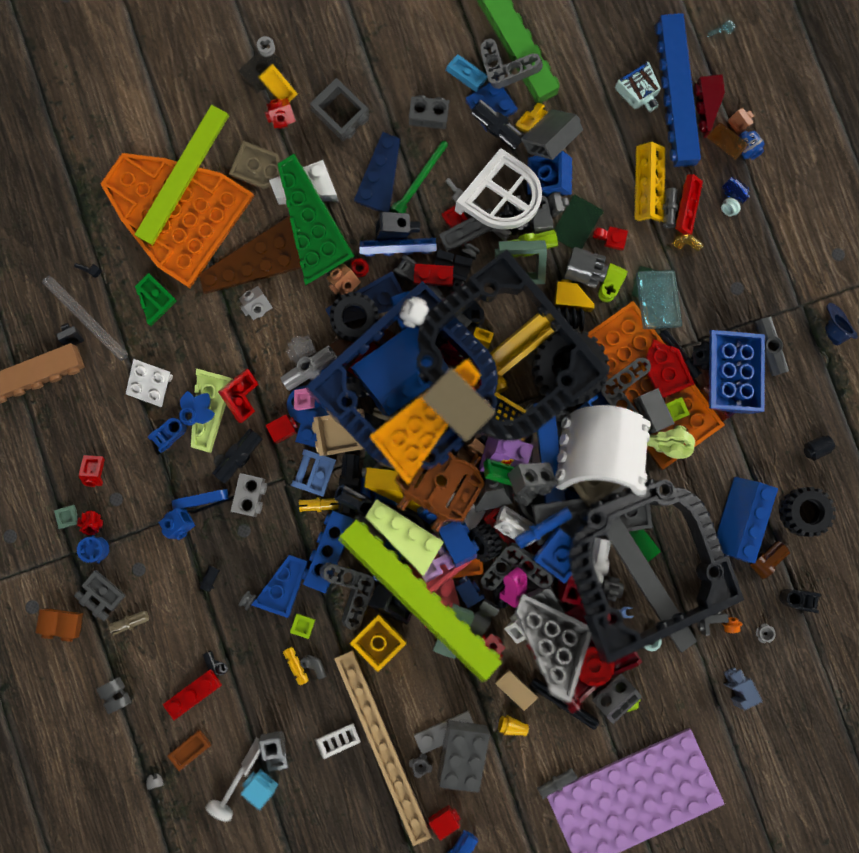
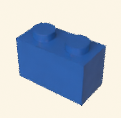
(458, 543)

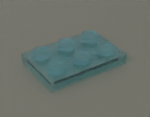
(658, 299)

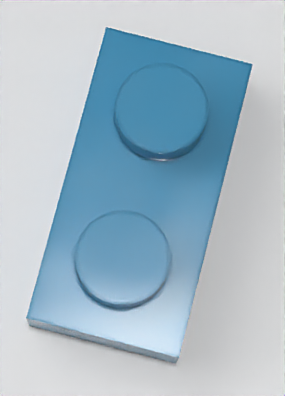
(466, 73)

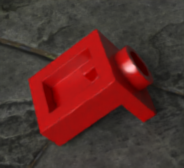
(91, 470)

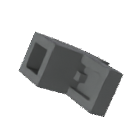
(274, 750)

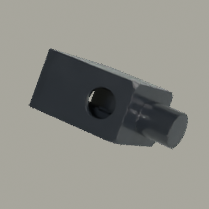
(395, 226)

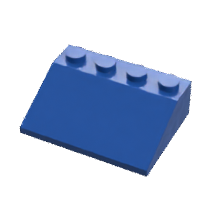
(737, 372)
(392, 373)

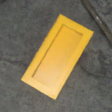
(277, 83)

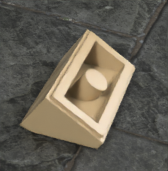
(516, 689)

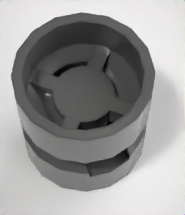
(114, 687)

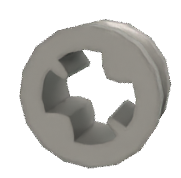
(266, 52)

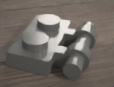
(103, 591)

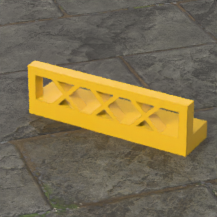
(647, 180)
(521, 343)

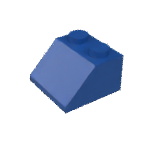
(553, 174)

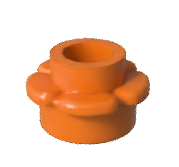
(732, 626)

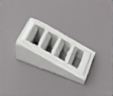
(325, 754)

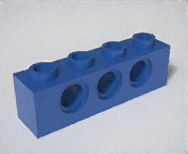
(317, 557)

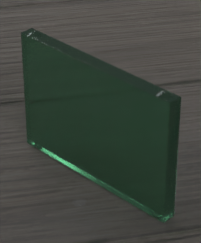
(577, 222)

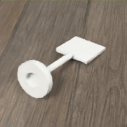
(220, 809)

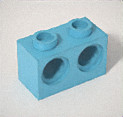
(258, 788)

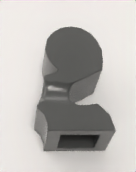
(483, 617)

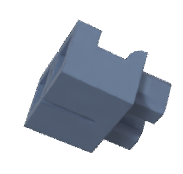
(744, 689)

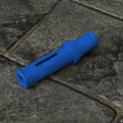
(535, 532)

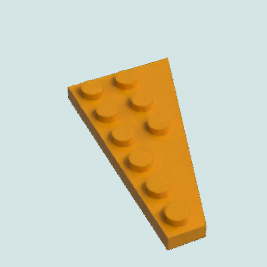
(415, 430)

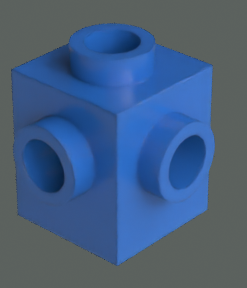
(176, 524)

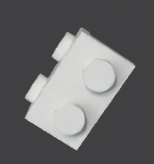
(511, 523)

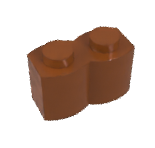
(59, 623)

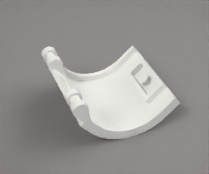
(603, 445)

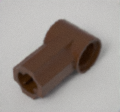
(768, 560)

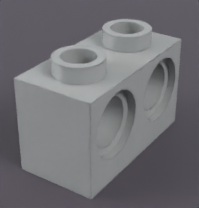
(243, 493)

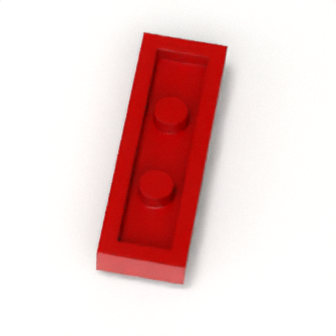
(689, 204)
(192, 694)

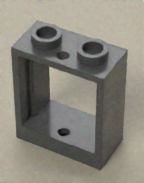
(326, 97)

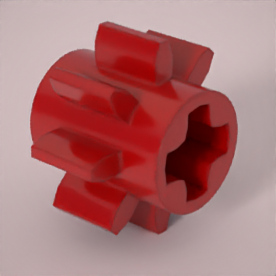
(90, 522)

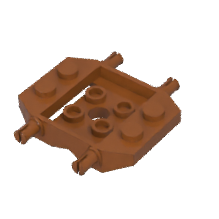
(436, 497)

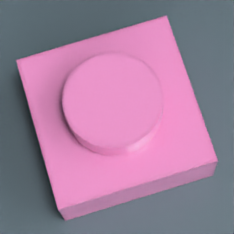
(303, 400)

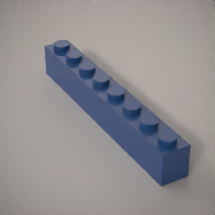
(678, 90)

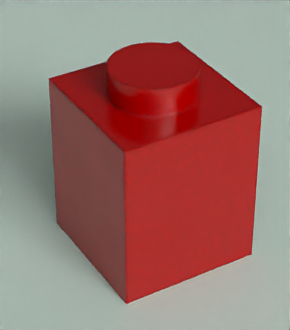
(282, 428)
(445, 822)

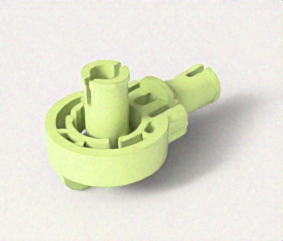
(672, 442)

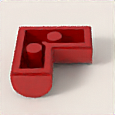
(235, 395)

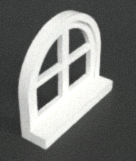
(484, 179)

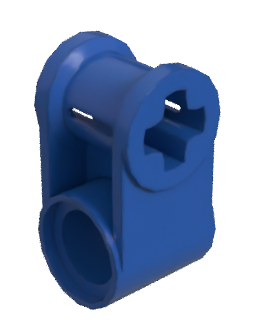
(164, 435)

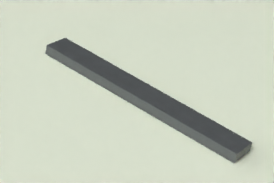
(647, 580)

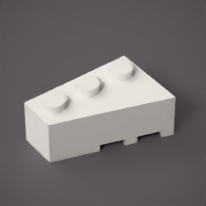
(320, 179)

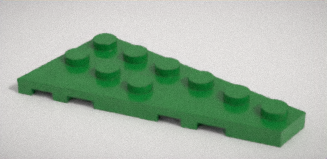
(314, 230)

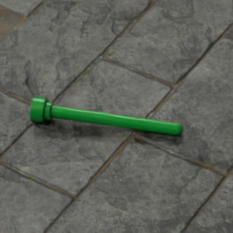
(400, 206)

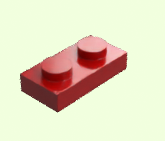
(433, 275)

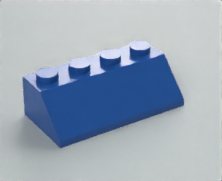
(745, 518)

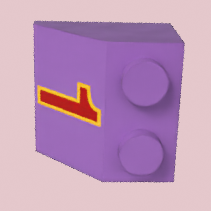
(506, 452)

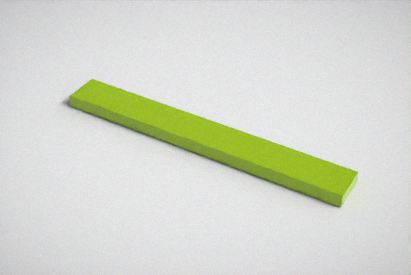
(181, 175)

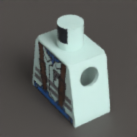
(639, 87)

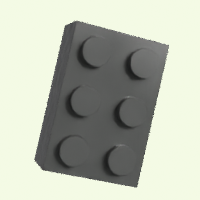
(463, 756)

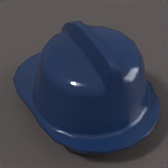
(838, 327)

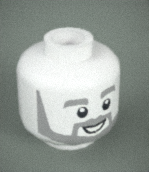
(414, 312)

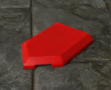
(667, 369)

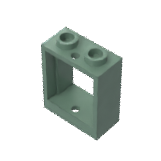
(528, 247)

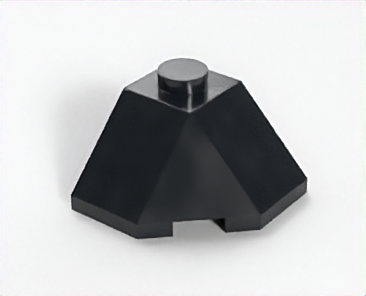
(387, 604)

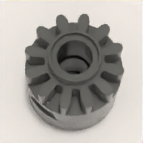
(586, 267)

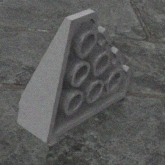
(557, 644)

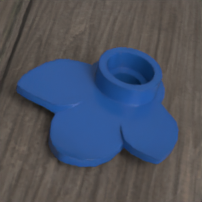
(197, 406)

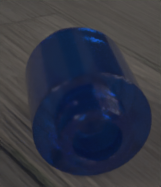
(736, 189)

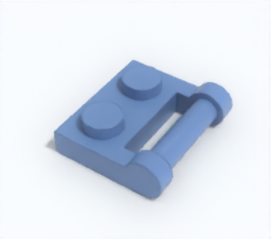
(319, 475)

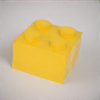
(378, 642)

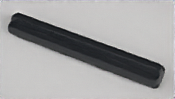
(580, 714)

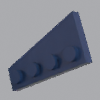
(379, 179)
(379, 292)

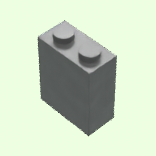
(552, 134)

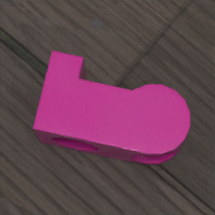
(515, 586)

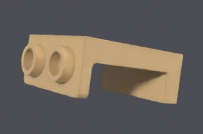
(333, 437)

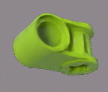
(613, 281)

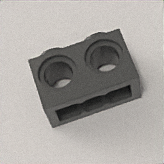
(428, 117)
(532, 479)
(619, 701)

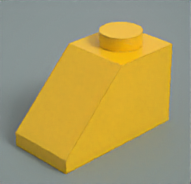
(571, 295)

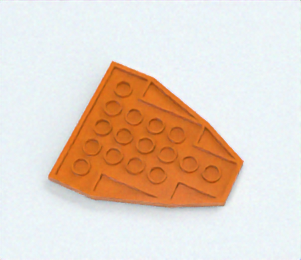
(196, 224)

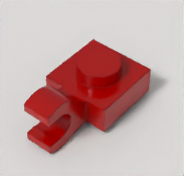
(613, 238)

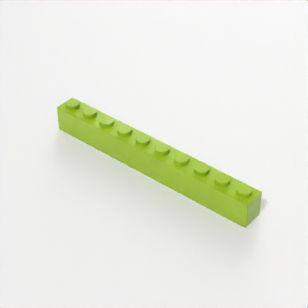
(420, 601)

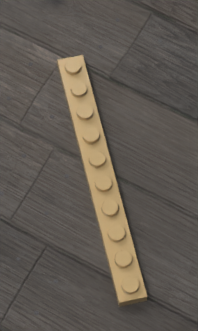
(383, 748)

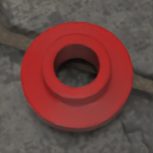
(359, 262)

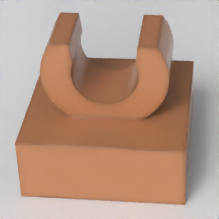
(741, 121)

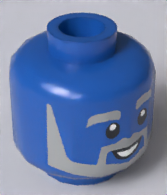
(755, 146)

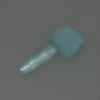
(728, 27)

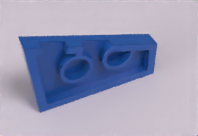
(283, 588)

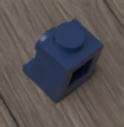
(468, 591)

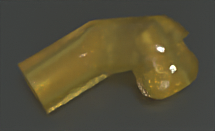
(690, 240)

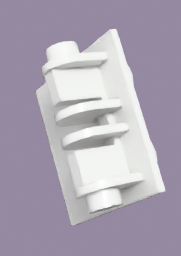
(148, 382)

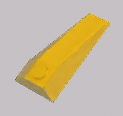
(382, 482)

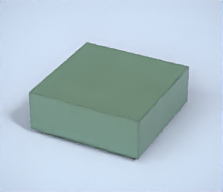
(66, 516)

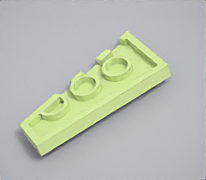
(204, 435)
(408, 538)

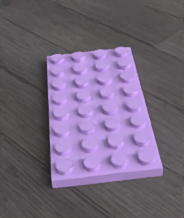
(636, 797)

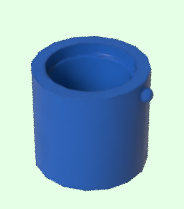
(93, 549)

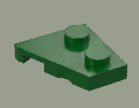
(153, 298)

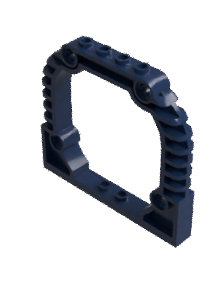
(330, 385)

